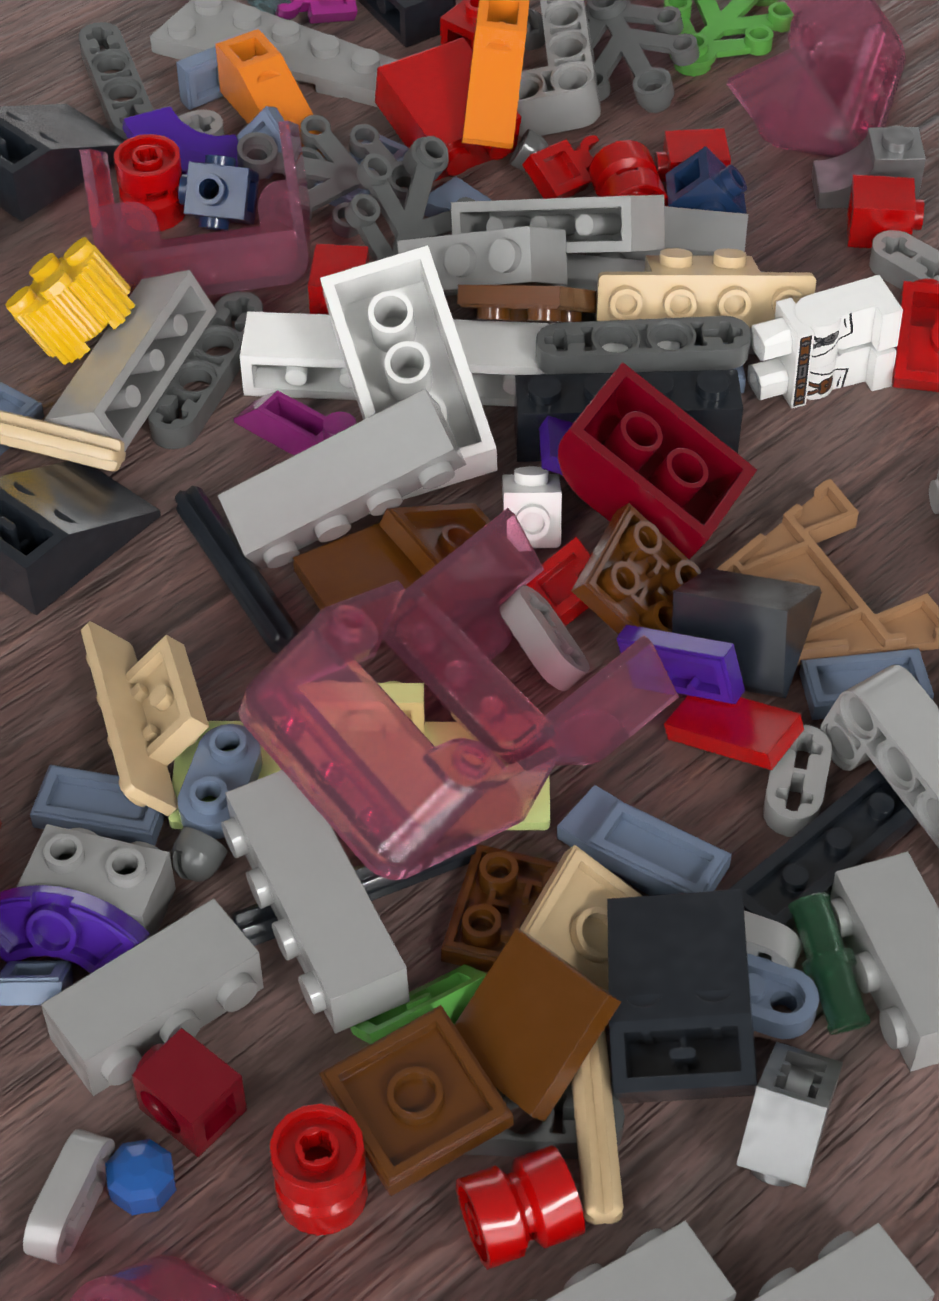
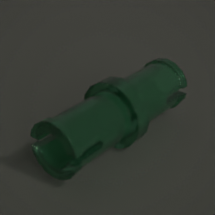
(829, 963)

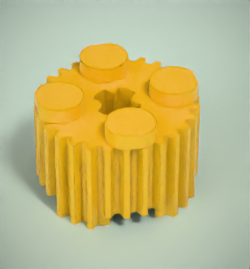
(71, 301)

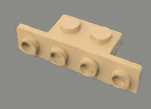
(698, 286)
(148, 711)

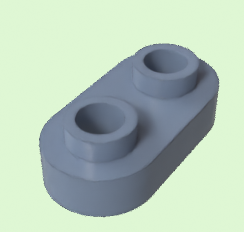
(215, 773)
(780, 985)

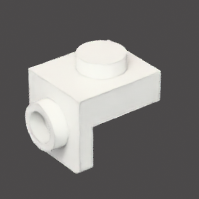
(537, 504)

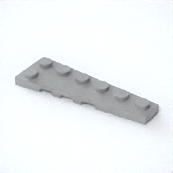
(312, 56)

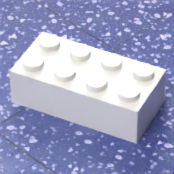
(404, 340)

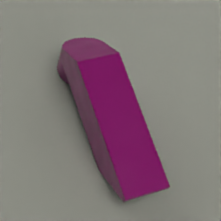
(291, 423)

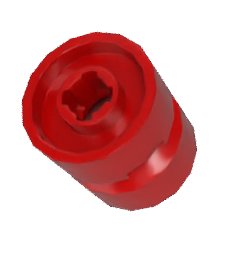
(625, 170)
(150, 174)
(319, 1169)
(522, 1206)

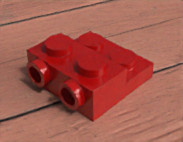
(918, 340)

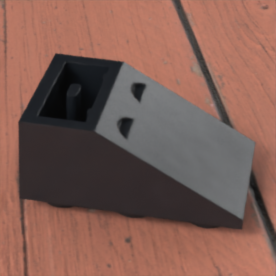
(43, 154)
(61, 527)
(682, 997)

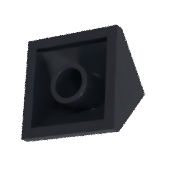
(755, 613)

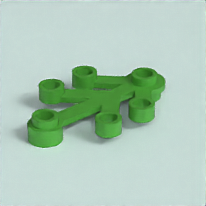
(728, 22)

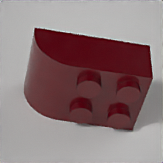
(656, 457)

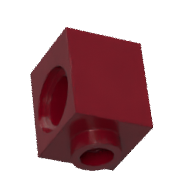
(189, 1091)

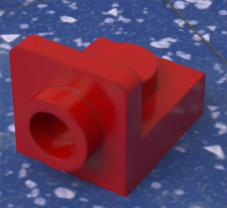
(559, 578)

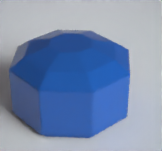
(140, 1177)

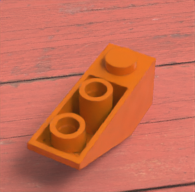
(496, 72)
(256, 77)

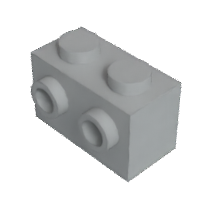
(125, 874)

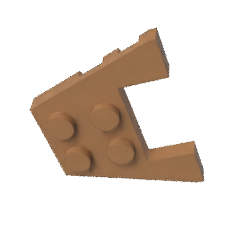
(842, 619)

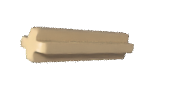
(61, 442)
(597, 1138)

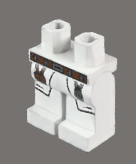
(827, 342)

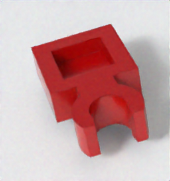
(560, 169)

